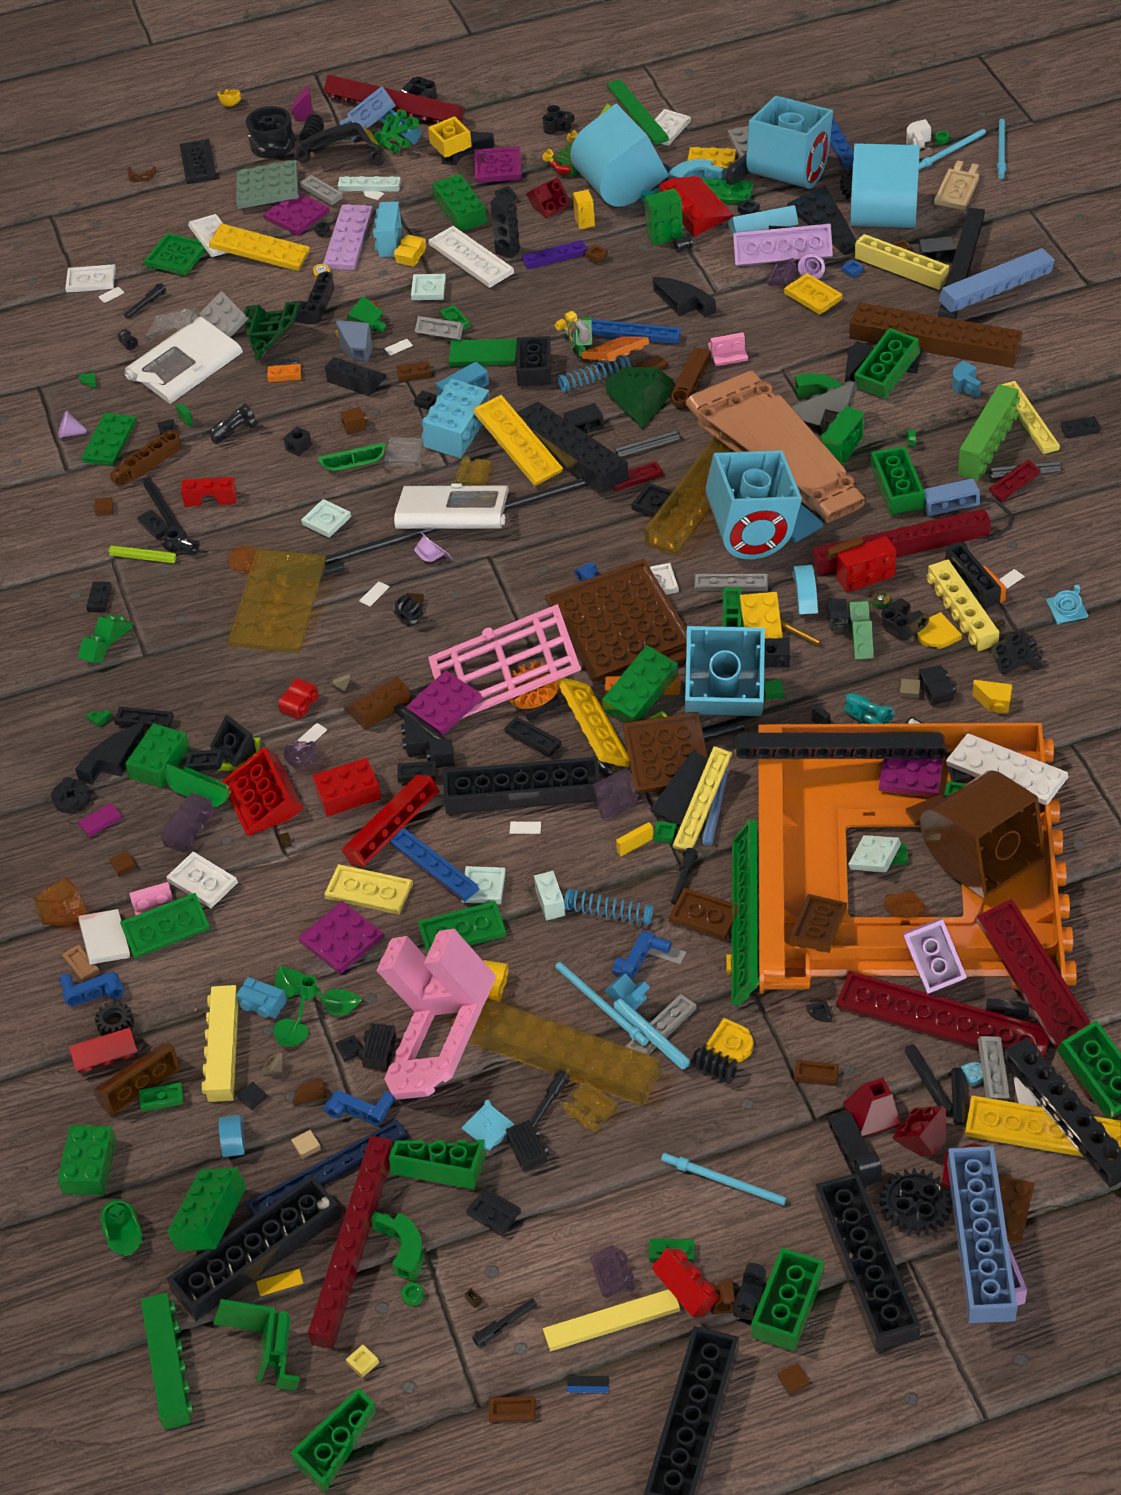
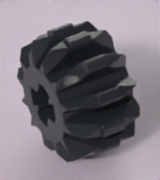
(407, 610)

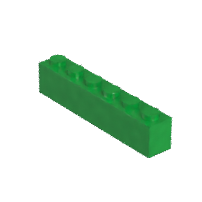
(165, 1361)

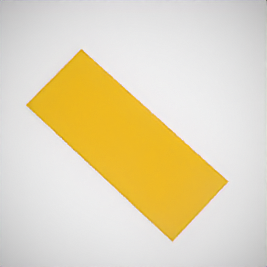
(279, 1282)

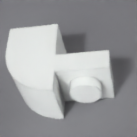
(918, 133)

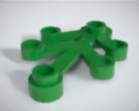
(383, 136)

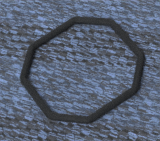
(1004, 508)

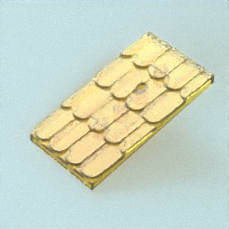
(277, 601)

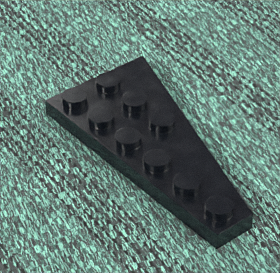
(820, 209)

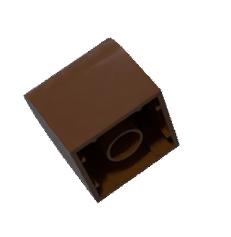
(985, 832)

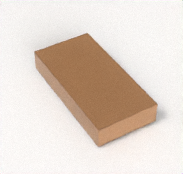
(79, 963)

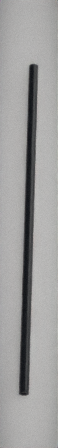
(401, 537)

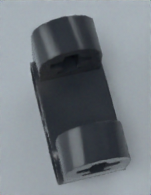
(421, 87)
(900, 625)
(750, 1291)

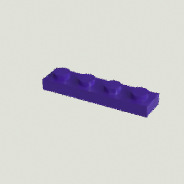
(554, 254)

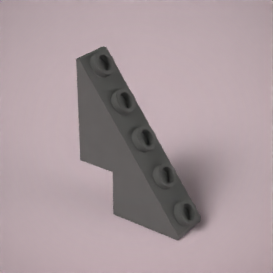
(815, 410)

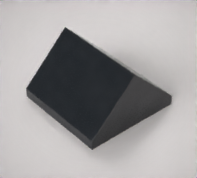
(234, 741)

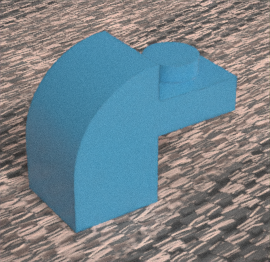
(965, 379)
(627, 990)
(232, 1135)

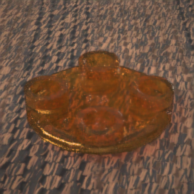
(242, 558)
(904, 904)

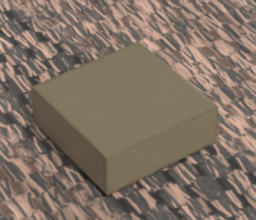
(910, 688)

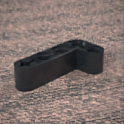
(313, 309)
(854, 1148)

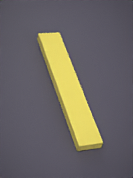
(1033, 423)
(702, 799)
(610, 1320)

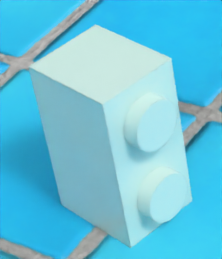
(549, 895)

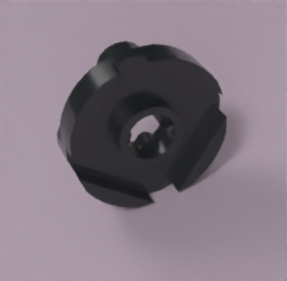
(67, 787)

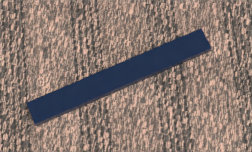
(330, 1168)

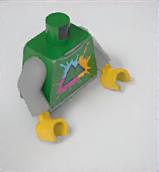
(578, 330)

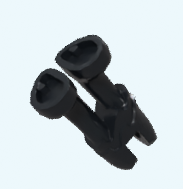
(225, 428)

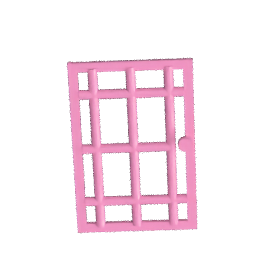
(489, 634)

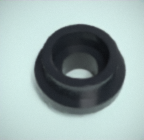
(322, 228)

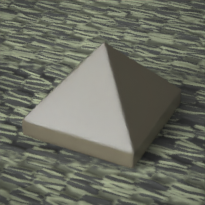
(341, 682)
(273, 1065)

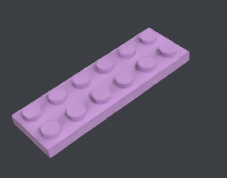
(348, 237)
(782, 244)

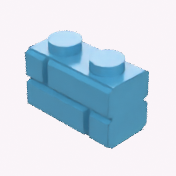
(261, 998)

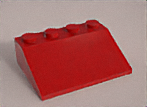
(699, 204)
(262, 793)

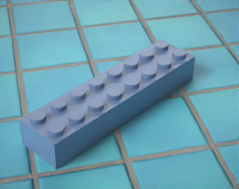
(981, 1235)

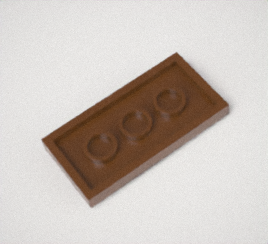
(818, 923)

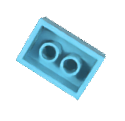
(387, 228)

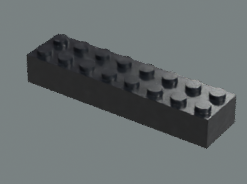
(575, 449)
(520, 785)
(254, 1248)
(867, 1262)
(693, 1414)

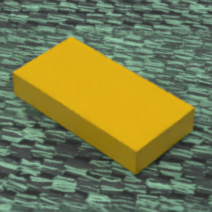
(634, 839)

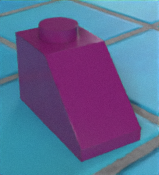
(302, 105)

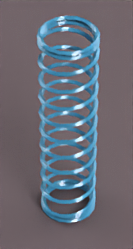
(567, 385)
(647, 912)

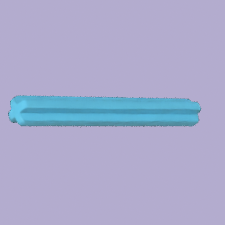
(652, 1034)

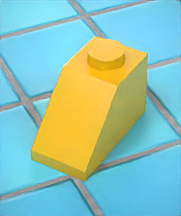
(993, 695)

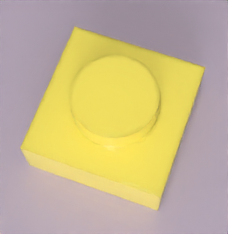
(362, 1361)

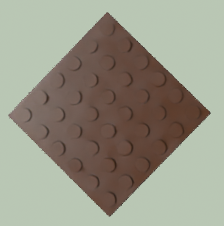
(617, 617)

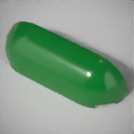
(353, 457)
(189, 780)

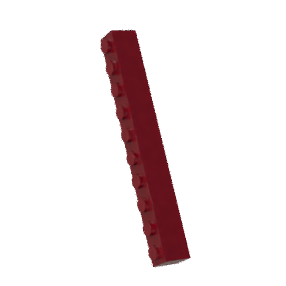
(413, 104)
(918, 537)
(350, 1243)

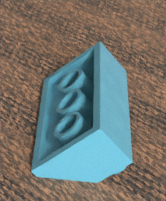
(761, 220)

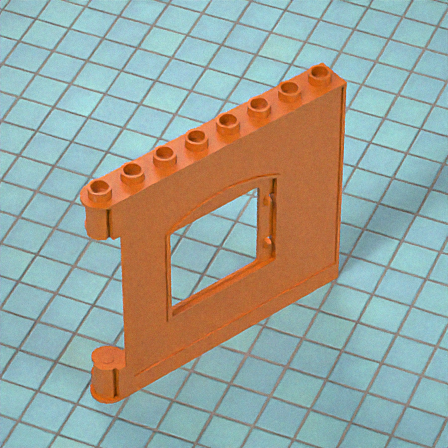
(803, 852)

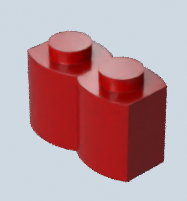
(298, 698)

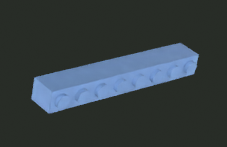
(996, 280)

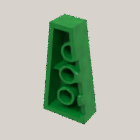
(439, 1162)
(333, 1440)

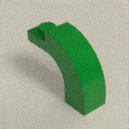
(814, 383)
(731, 607)
(411, 1255)

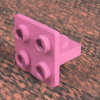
(728, 349)
(151, 898)

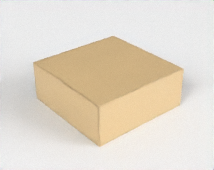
(306, 1144)

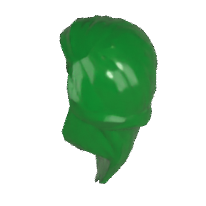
(121, 1227)

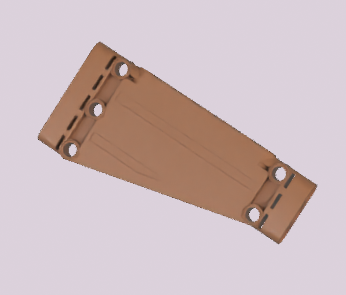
(753, 419)

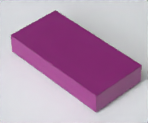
(99, 820)

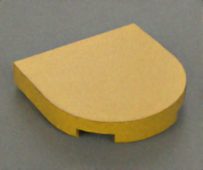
(939, 632)
(731, 1040)

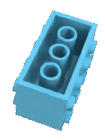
(451, 420)

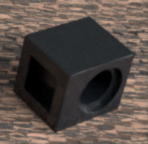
(297, 441)

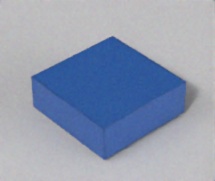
(852, 269)

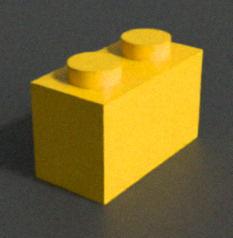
(583, 209)

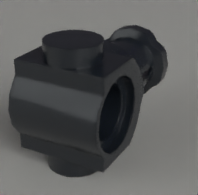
(177, 540)

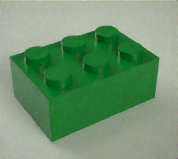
(663, 216)
(844, 434)
(156, 749)
(87, 1160)

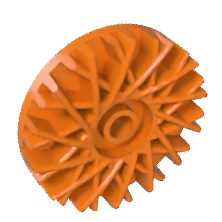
(535, 697)

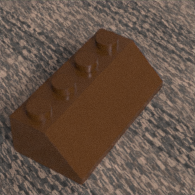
(142, 1074)

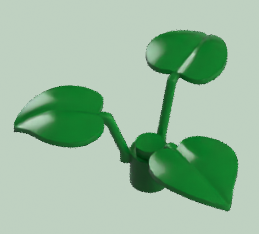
(338, 1003)

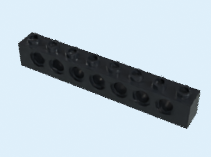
(1018, 1060)

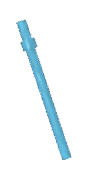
(926, 162)
(1001, 165)
(684, 1164)

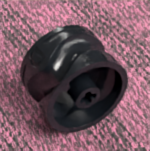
(270, 132)

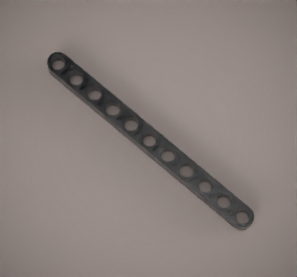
(964, 253)
(840, 746)

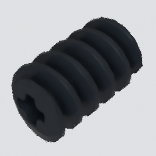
(312, 126)
(714, 1064)

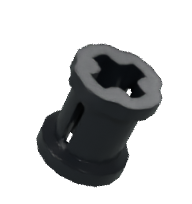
(683, 243)
(127, 339)

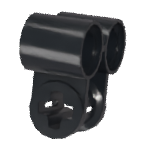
(556, 120)

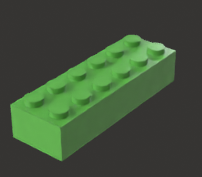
(988, 432)

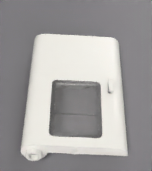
(185, 359)
(451, 507)

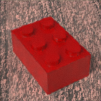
(866, 564)
(346, 787)

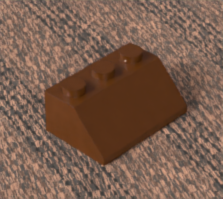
(378, 702)

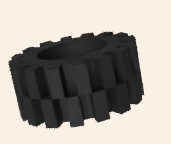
(112, 1011)

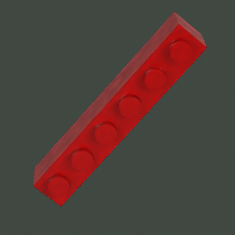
(390, 820)

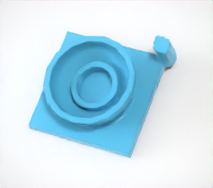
(1067, 606)
(488, 1125)

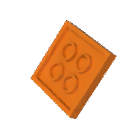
(614, 348)

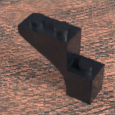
(479, 140)
(420, 743)

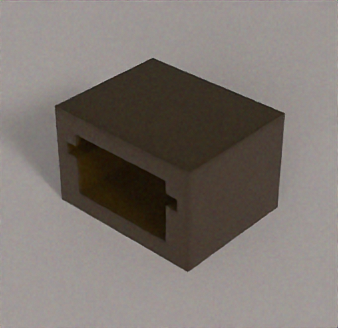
(285, 840)
(473, 1298)

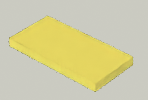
(368, 889)

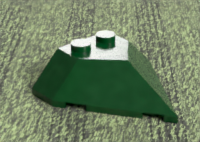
(267, 327)
(640, 391)

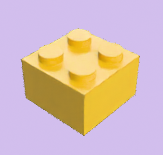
(449, 137)

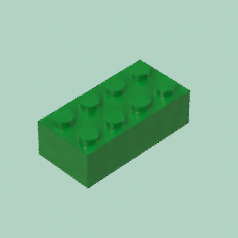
(459, 202)
(887, 363)
(897, 480)
(640, 686)
(1096, 1065)
(207, 1209)
(787, 1299)

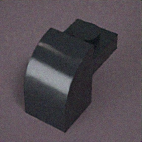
(838, 614)

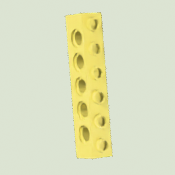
(962, 605)

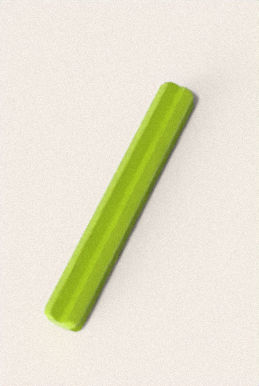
(142, 554)

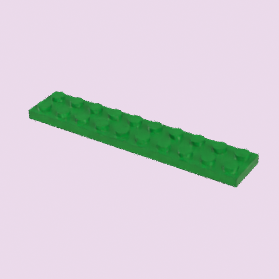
(744, 925)

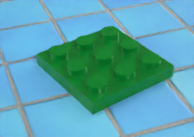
(175, 254)

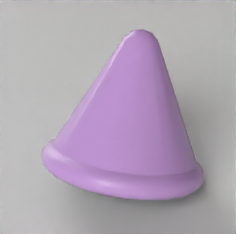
(811, 264)
(70, 426)

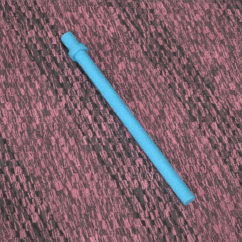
(635, 1033)

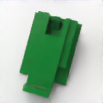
(274, 1339)

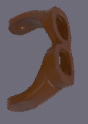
(150, 174)

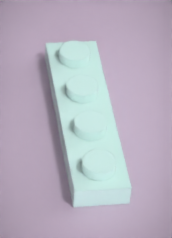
(369, 183)

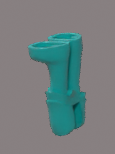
(861, 710)

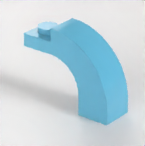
(698, 167)
(805, 589)

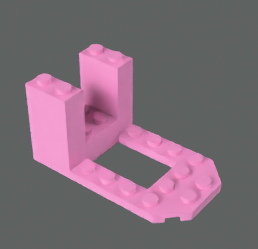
(442, 983)

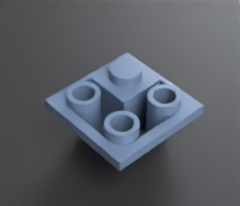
(355, 339)

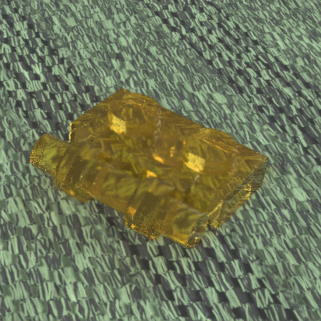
(478, 471)
(594, 1101)

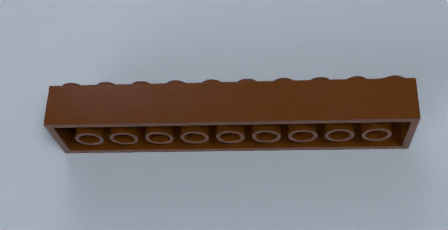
(939, 334)

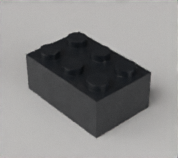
(533, 361)

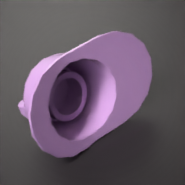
(430, 551)

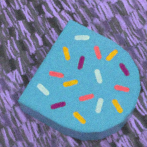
(973, 1073)

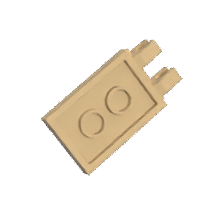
(957, 187)

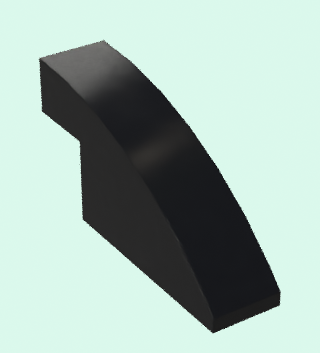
(683, 296)
(111, 754)

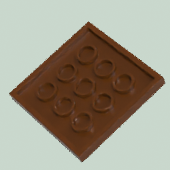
(661, 747)

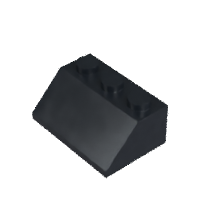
(353, 376)

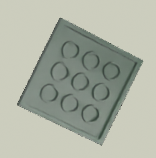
(267, 184)

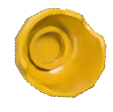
(229, 98)

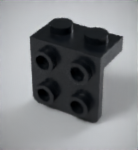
(1016, 651)

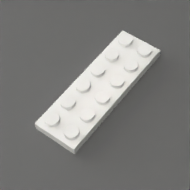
(471, 256)
(978, 756)

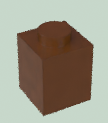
(353, 420)

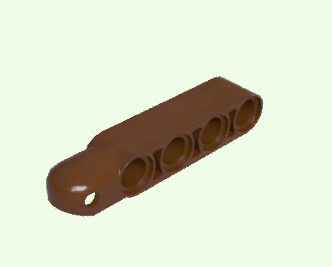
(691, 376)
(146, 458)

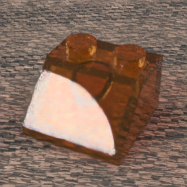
(60, 904)

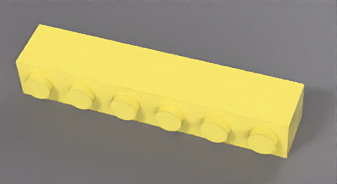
(901, 261)
(221, 1044)

